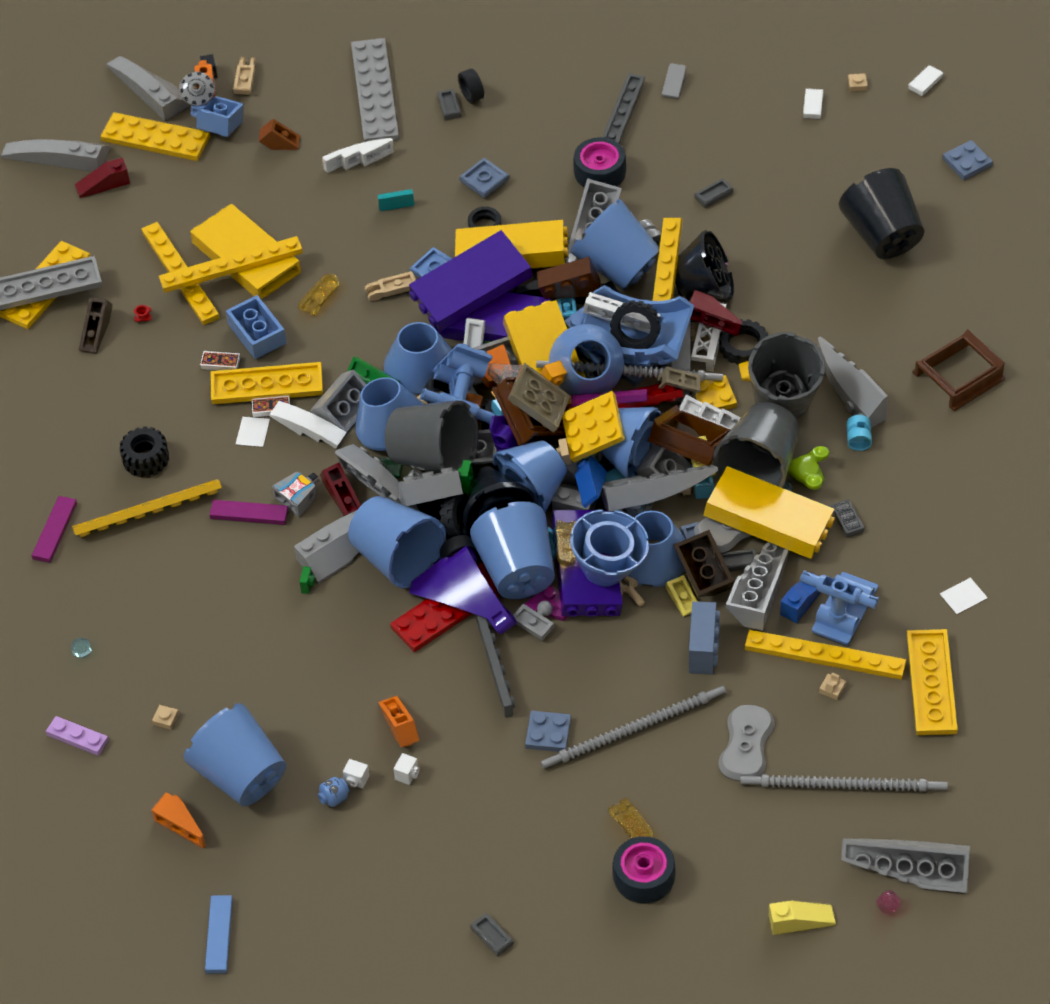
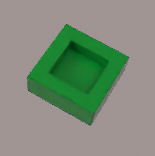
(306, 580)

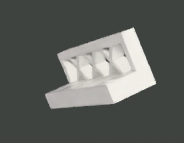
(605, 308)
(713, 345)

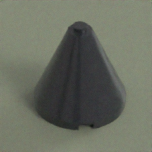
(491, 491)

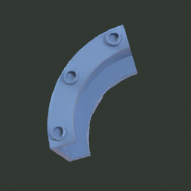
(674, 323)

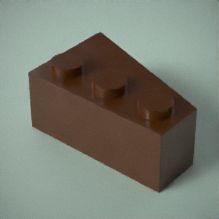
(569, 280)

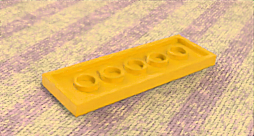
(155, 136)
(27, 314)
(265, 382)
(931, 682)

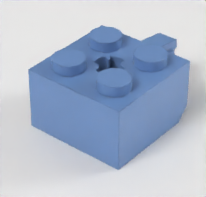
(218, 116)

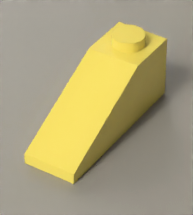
(799, 916)

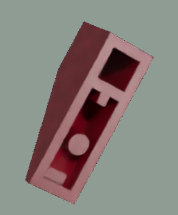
(106, 177)
(714, 314)
(340, 489)

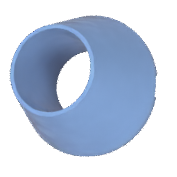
(605, 341)
(415, 355)
(376, 404)
(636, 428)
(534, 466)
(609, 534)
(662, 559)

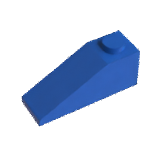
(589, 479)
(798, 601)

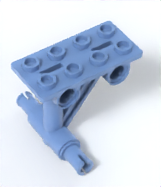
(459, 371)
(845, 605)

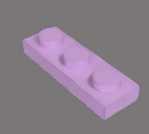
(77, 735)

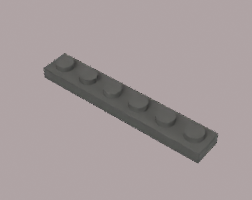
(624, 107)
(497, 669)

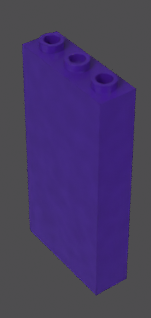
(470, 281)
(493, 314)
(576, 592)

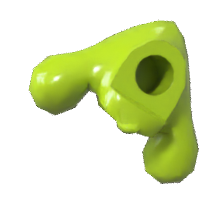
(806, 468)

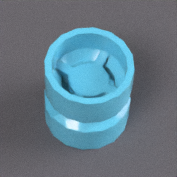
(859, 432)

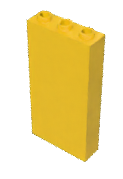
(234, 232)
(538, 242)
(534, 333)
(769, 512)

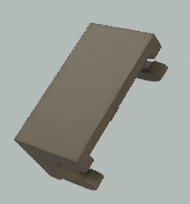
(680, 379)

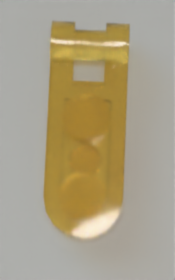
(319, 294)
(564, 552)
(630, 820)

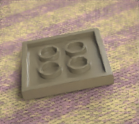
(538, 397)

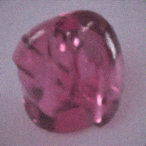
(888, 902)

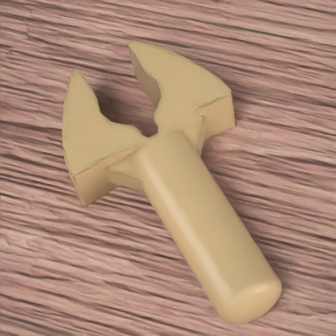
(631, 591)

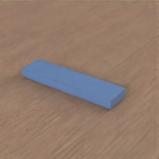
(218, 934)

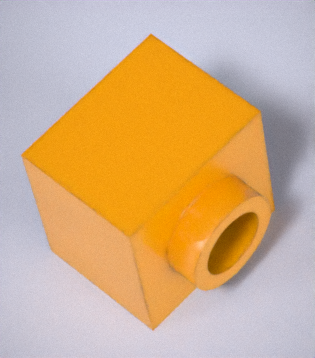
(554, 372)

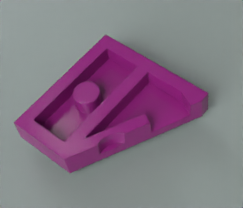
(551, 595)

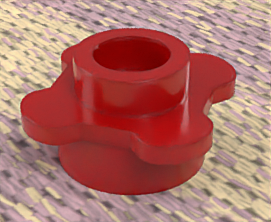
(142, 313)

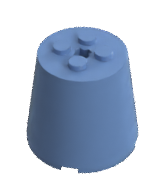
(618, 246)
(396, 539)
(515, 549)
(236, 755)

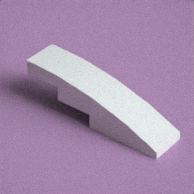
(359, 153)
(709, 412)
(307, 423)

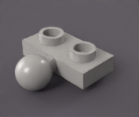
(534, 621)

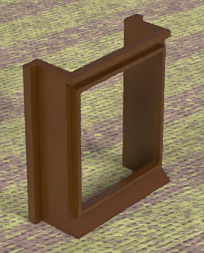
(975, 386)
(518, 419)
(683, 442)

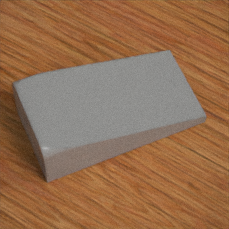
(674, 80)

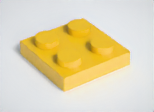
(717, 394)

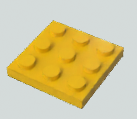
(593, 426)

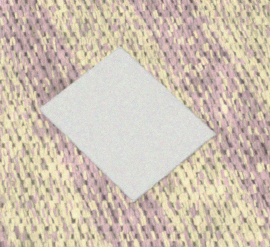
(252, 431)
(963, 595)

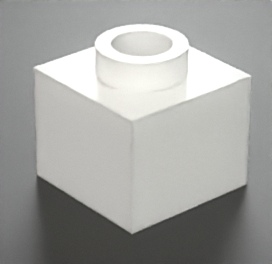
(406, 769)
(356, 773)

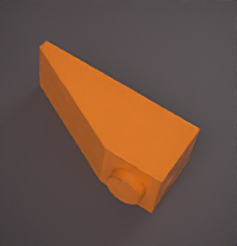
(399, 721)
(175, 816)

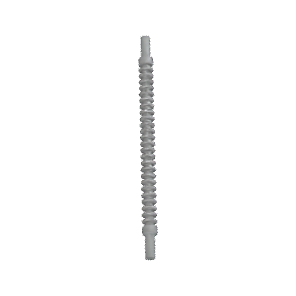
(633, 370)
(701, 698)
(922, 784)

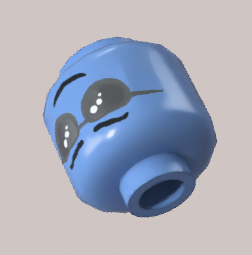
(333, 791)

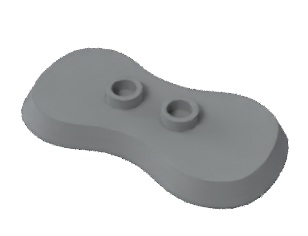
(724, 535)
(748, 731)

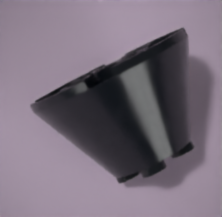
(704, 269)

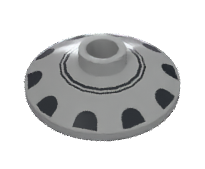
(201, 95)

